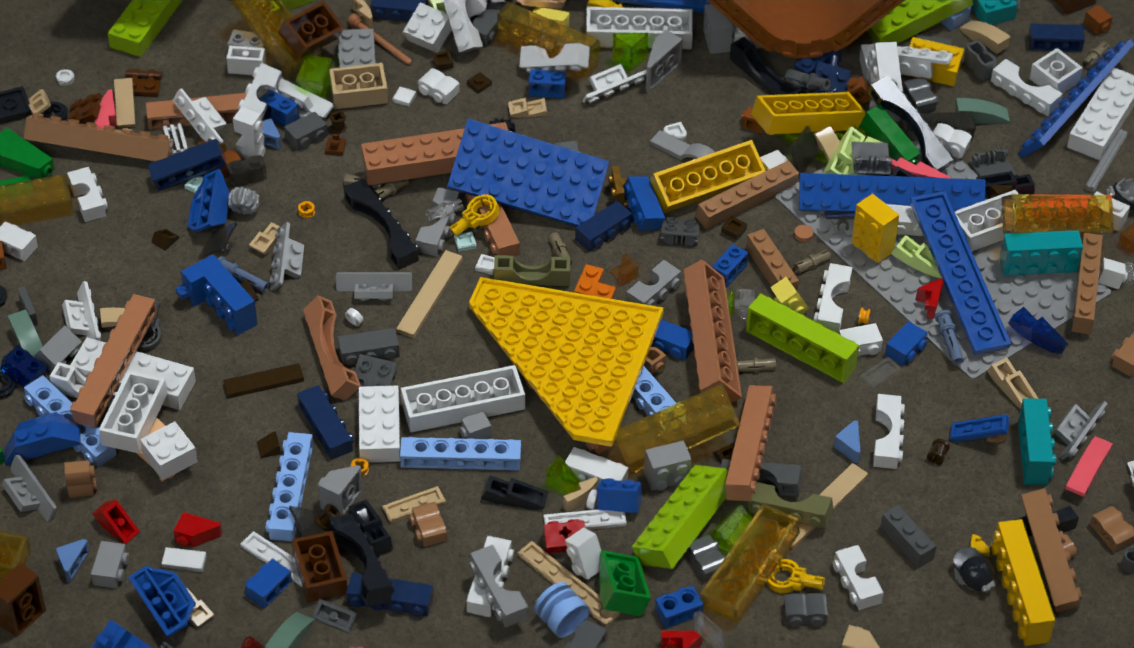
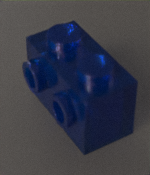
(22, 366)

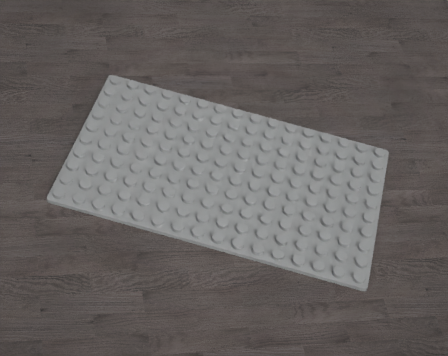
(1041, 294)

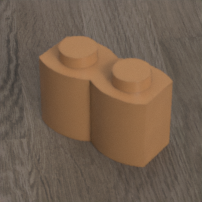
(80, 479)
(428, 524)
(1112, 528)

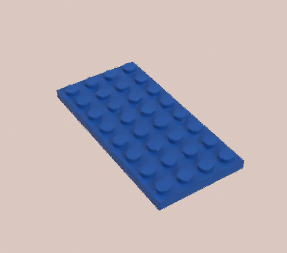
(528, 173)

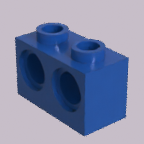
(547, 83)
(280, 108)
(731, 263)
(680, 610)

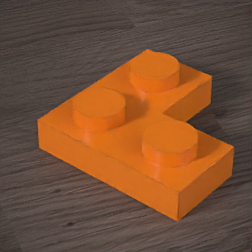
(589, 283)

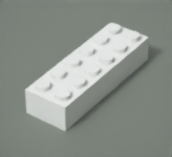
(608, 20)
(1103, 115)
(178, 377)
(457, 397)

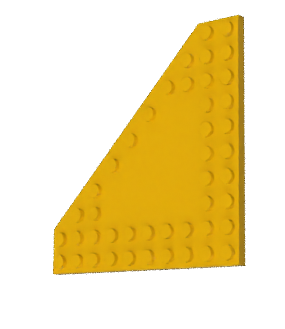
(571, 349)

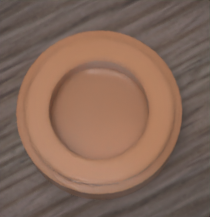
(803, 233)

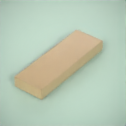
(124, 103)
(403, 508)

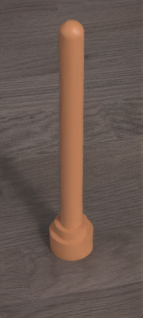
(356, 22)

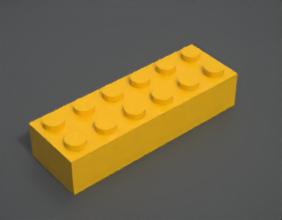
(817, 110)
(706, 176)
(1023, 583)

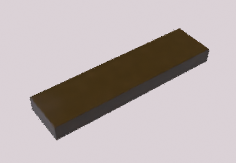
(263, 380)

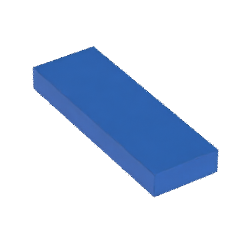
(979, 428)

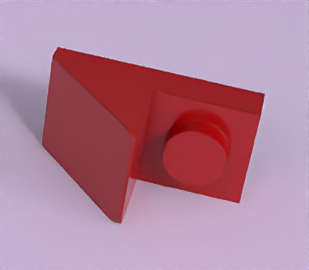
(930, 296)
(680, 639)

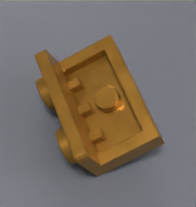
(617, 183)

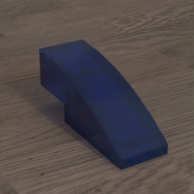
(1037, 331)

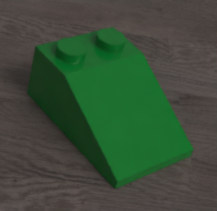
(622, 584)

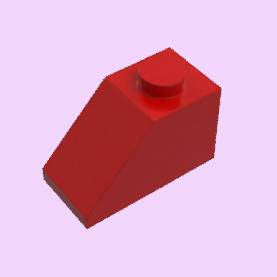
(116, 521)
(196, 530)

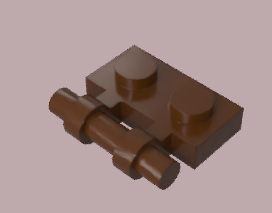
(145, 87)
(86, 109)

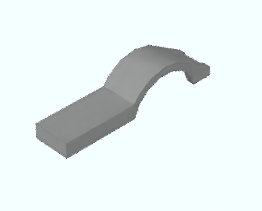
(679, 148)

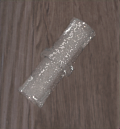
(444, 209)

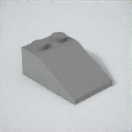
(664, 58)

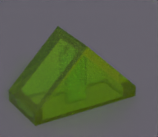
(561, 477)

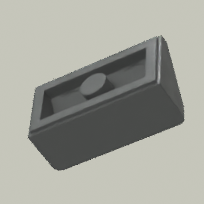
(335, 615)

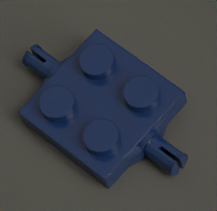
(838, 76)

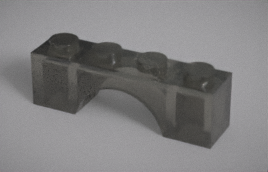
(957, 120)

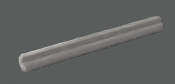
(1106, 160)

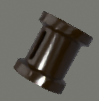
(337, 119)
(938, 451)
(329, 511)

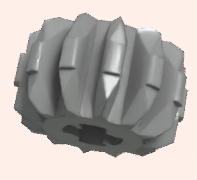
(243, 200)

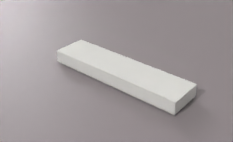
(593, 518)
(266, 551)

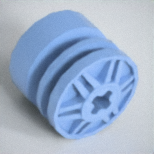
(561, 609)

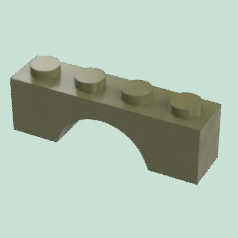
(552, 273)
(812, 511)

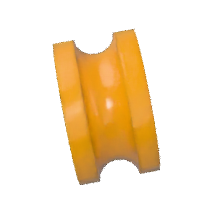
(303, 206)
(864, 316)
(362, 462)

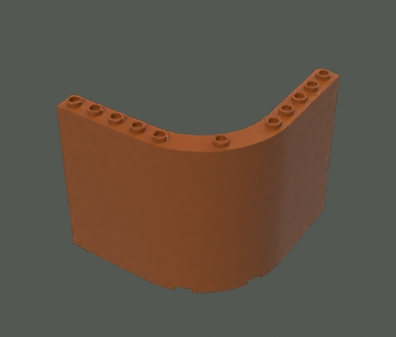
(804, 26)

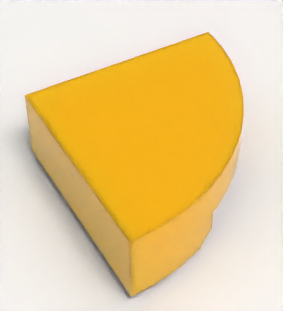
(980, 545)

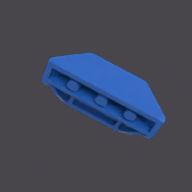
(209, 203)
(41, 437)
(164, 597)

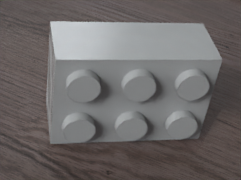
(356, 47)

